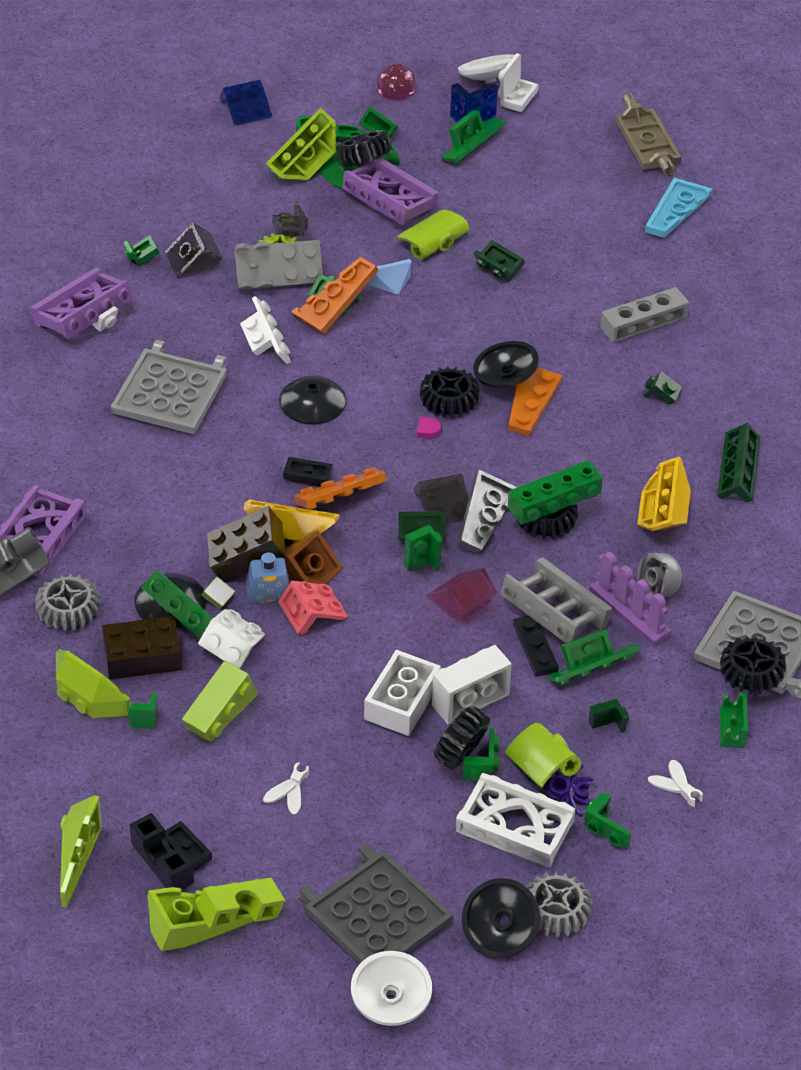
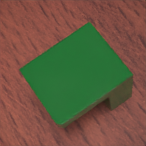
(144, 715)

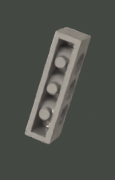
(644, 314)

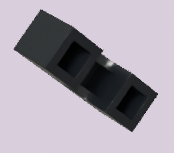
(169, 865)

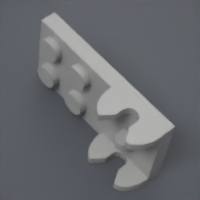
(277, 264)

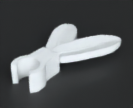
(677, 784)
(290, 788)

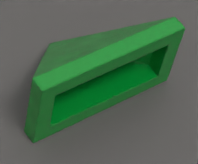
(374, 121)

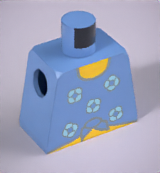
(266, 579)

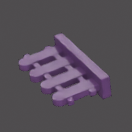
(631, 609)

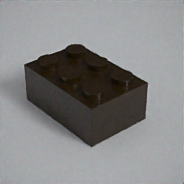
(245, 540)
(141, 647)

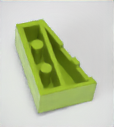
(220, 702)

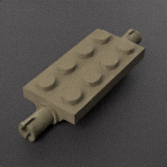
(647, 137)

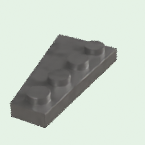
(484, 510)

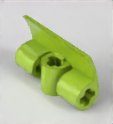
(435, 233)
(542, 753)

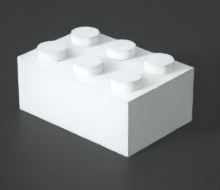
(471, 682)
(401, 693)

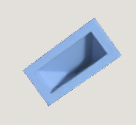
(392, 276)

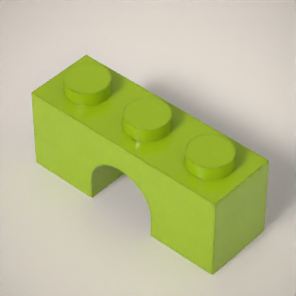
(221, 903)

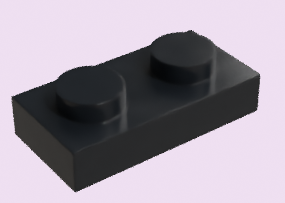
(307, 471)
(182, 837)

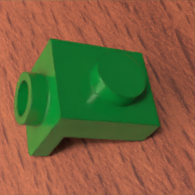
(142, 251)

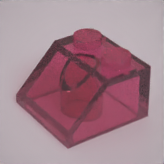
(463, 593)

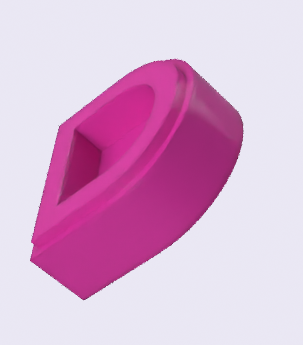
(428, 428)

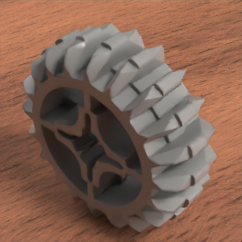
(67, 602)
(558, 895)

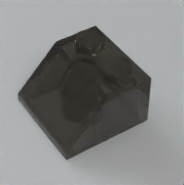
(193, 252)

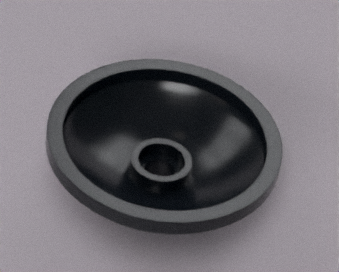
(506, 364)
(312, 400)
(149, 608)
(484, 912)

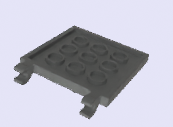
(376, 908)

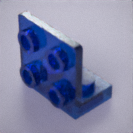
(482, 100)
(246, 102)

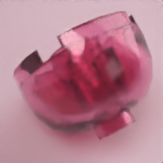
(396, 82)

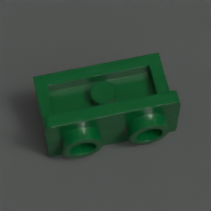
(499, 260)
(412, 521)

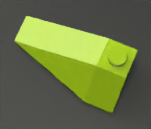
(79, 834)

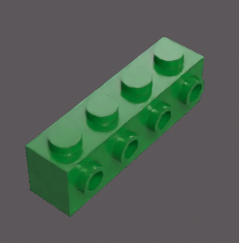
(554, 492)

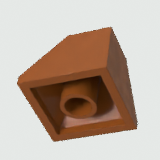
(311, 560)

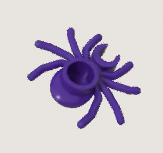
(568, 789)

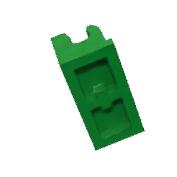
(733, 722)

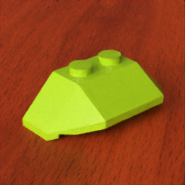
(306, 149)
(88, 688)

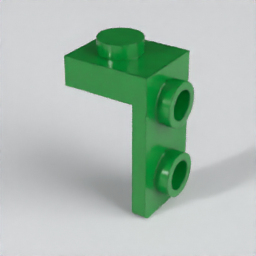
(475, 766)
(599, 824)

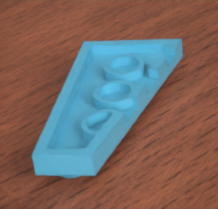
(676, 205)

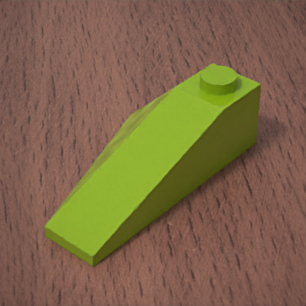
(177, 921)

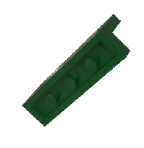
(745, 463)

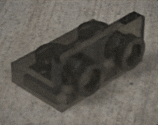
(291, 225)

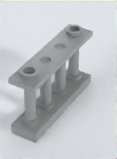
(565, 589)

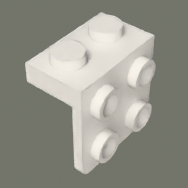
(513, 90)
(231, 637)

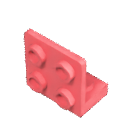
(307, 601)

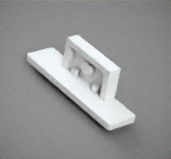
(262, 333)

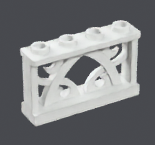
(510, 798)

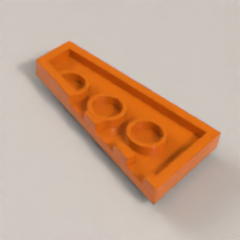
(327, 306)
(532, 399)
(309, 497)

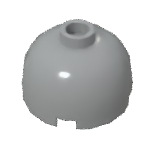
(660, 571)

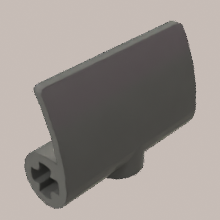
(20, 559)

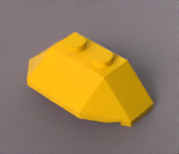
(665, 497)
(296, 521)

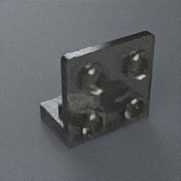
(444, 495)

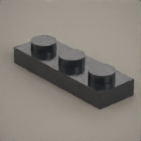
(535, 646)

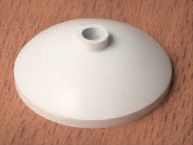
(485, 68)
(394, 975)

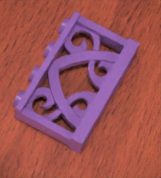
(364, 185)
(58, 309)
(67, 519)

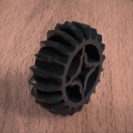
(364, 148)
(449, 391)
(553, 523)
(767, 659)
(462, 737)

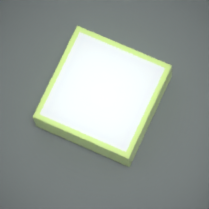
(218, 593)

